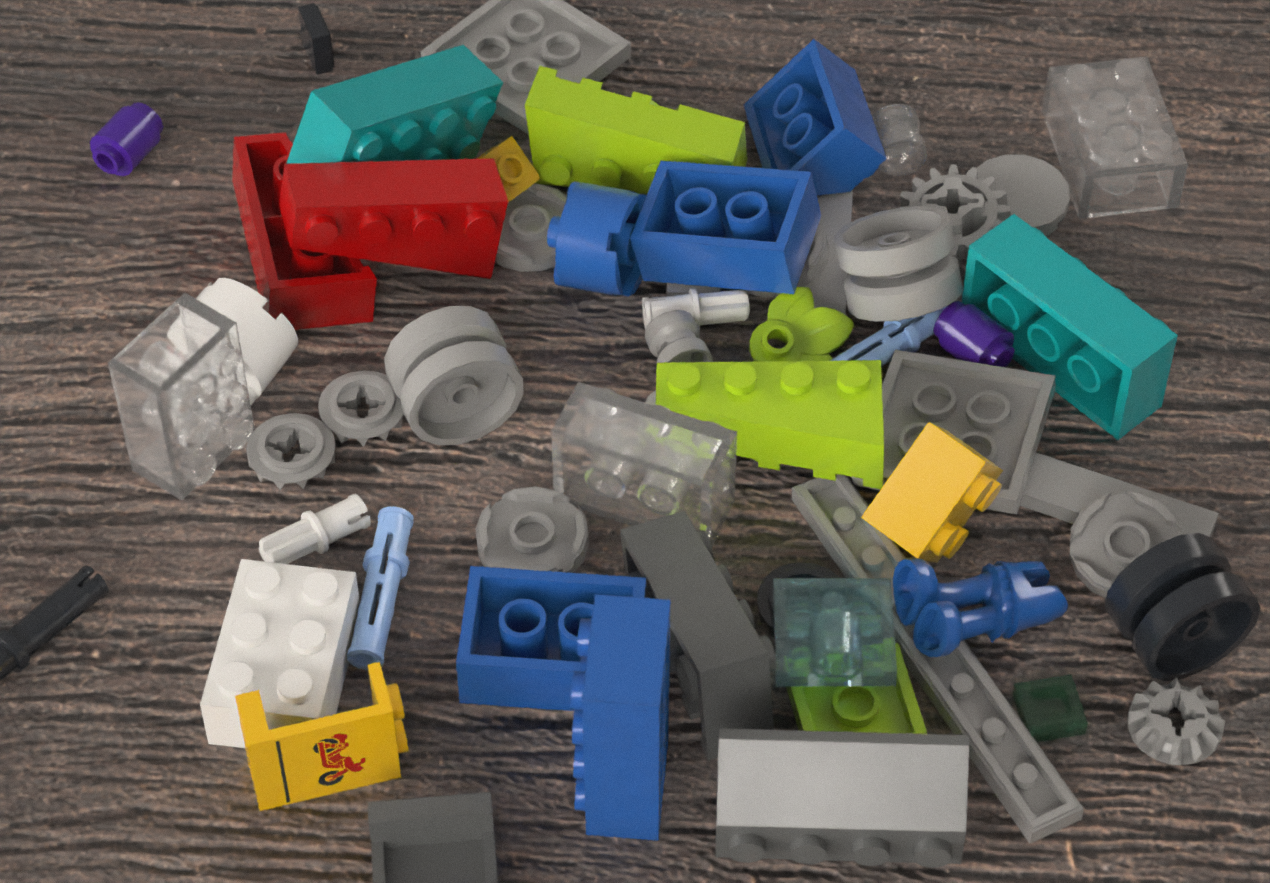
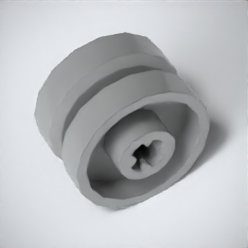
(899, 263)
(453, 375)

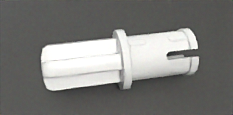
(704, 307)
(315, 531)

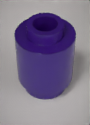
(126, 139)
(973, 335)

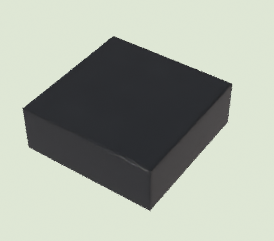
(316, 38)

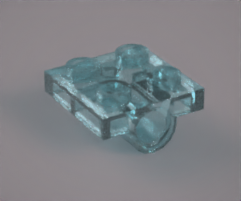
(834, 632)

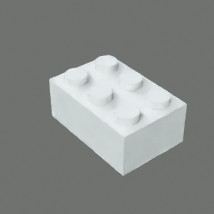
(283, 637)

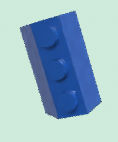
(816, 122)

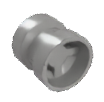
(675, 338)

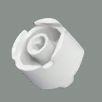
(263, 340)

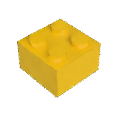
(934, 495)

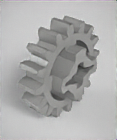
(971, 204)

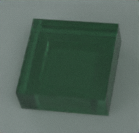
(1050, 708)

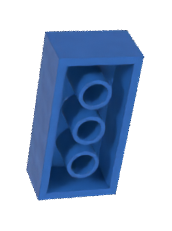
(622, 716)

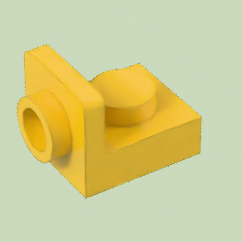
(513, 167)

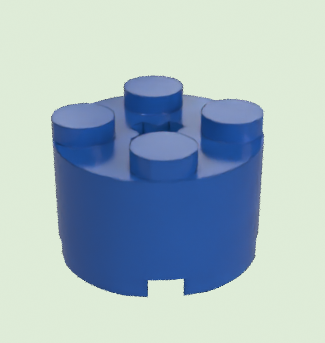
(595, 240)

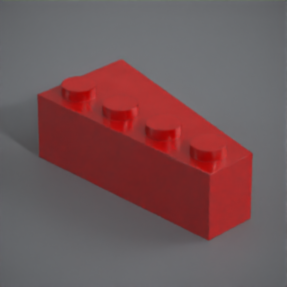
(398, 212)
(300, 284)

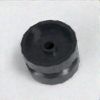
(1182, 606)

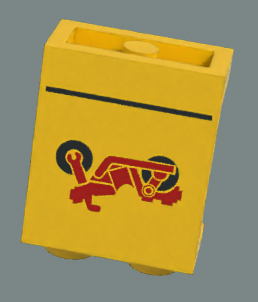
(324, 752)

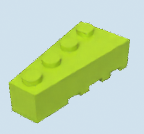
(619, 139)
(788, 411)

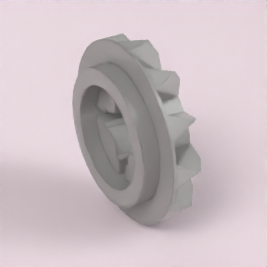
(341, 401)
(277, 437)
(1153, 729)

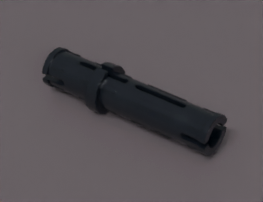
(49, 619)

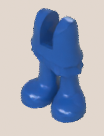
(1011, 598)

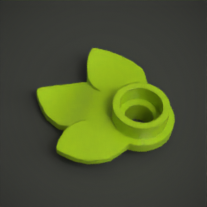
(806, 330)

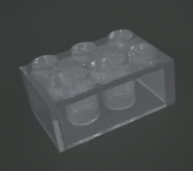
(1114, 137)
(182, 396)
(642, 461)

